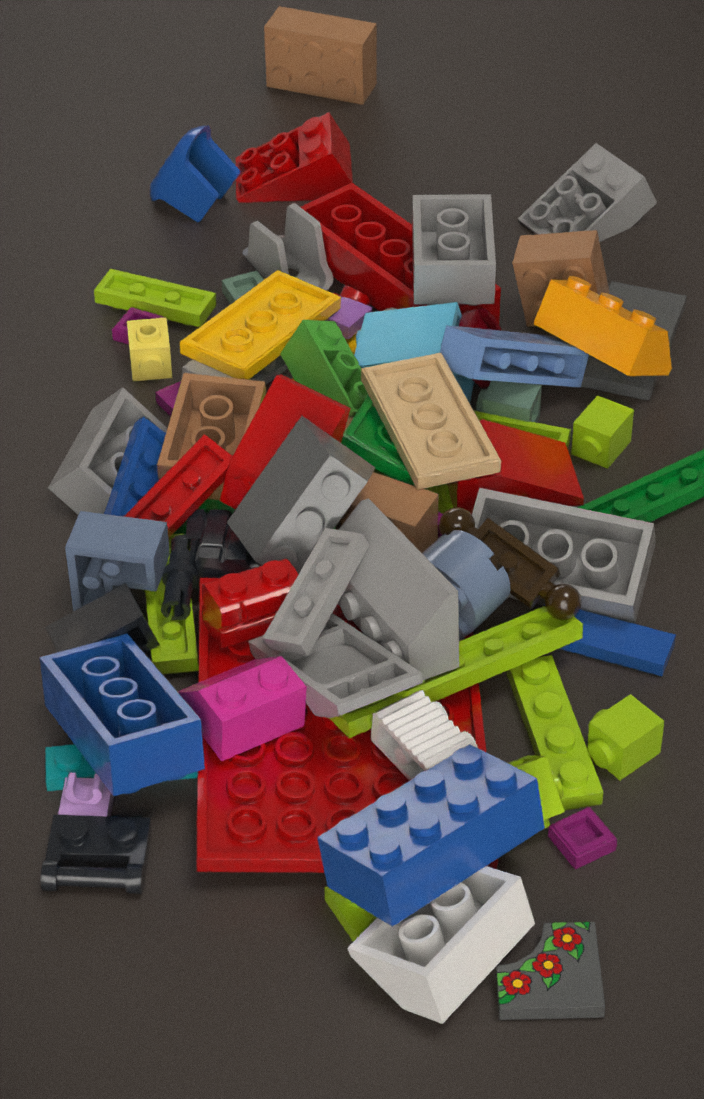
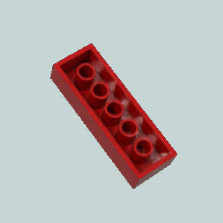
(372, 249)

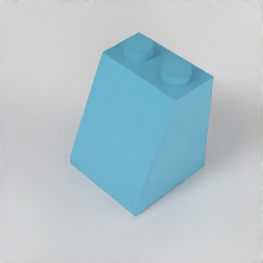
(407, 335)

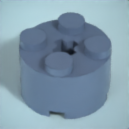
(467, 567)

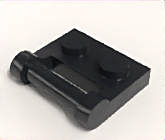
(95, 844)

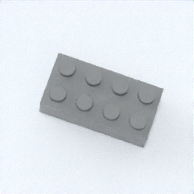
(595, 551)

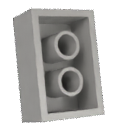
(453, 249)

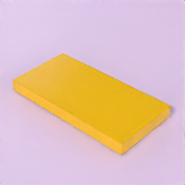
(258, 325)

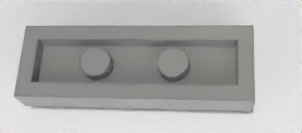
(316, 591)

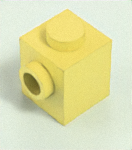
(149, 349)

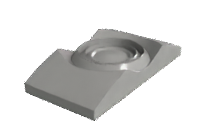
(344, 669)

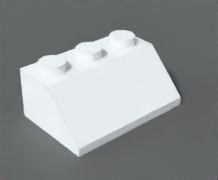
(448, 945)

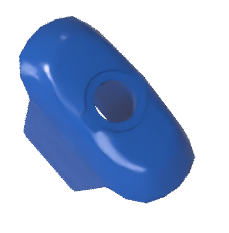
(194, 174)

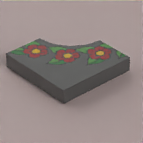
(556, 979)

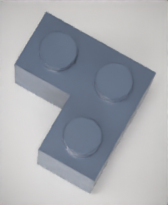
(114, 551)

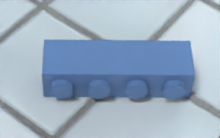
(513, 357)

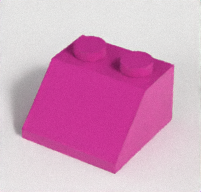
(248, 705)

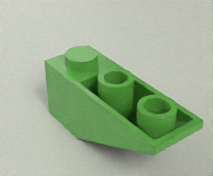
(324, 362)

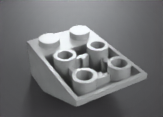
(592, 195)

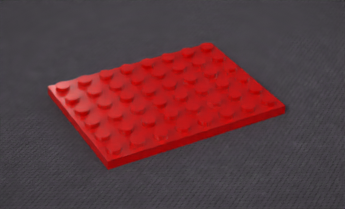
(278, 797)

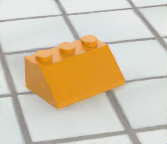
(604, 328)

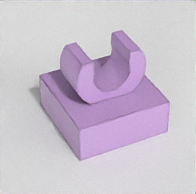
(85, 797)

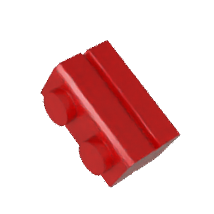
(245, 602)

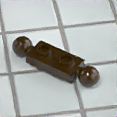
(528, 572)

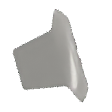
(298, 249)

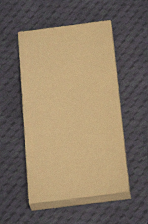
(430, 421)

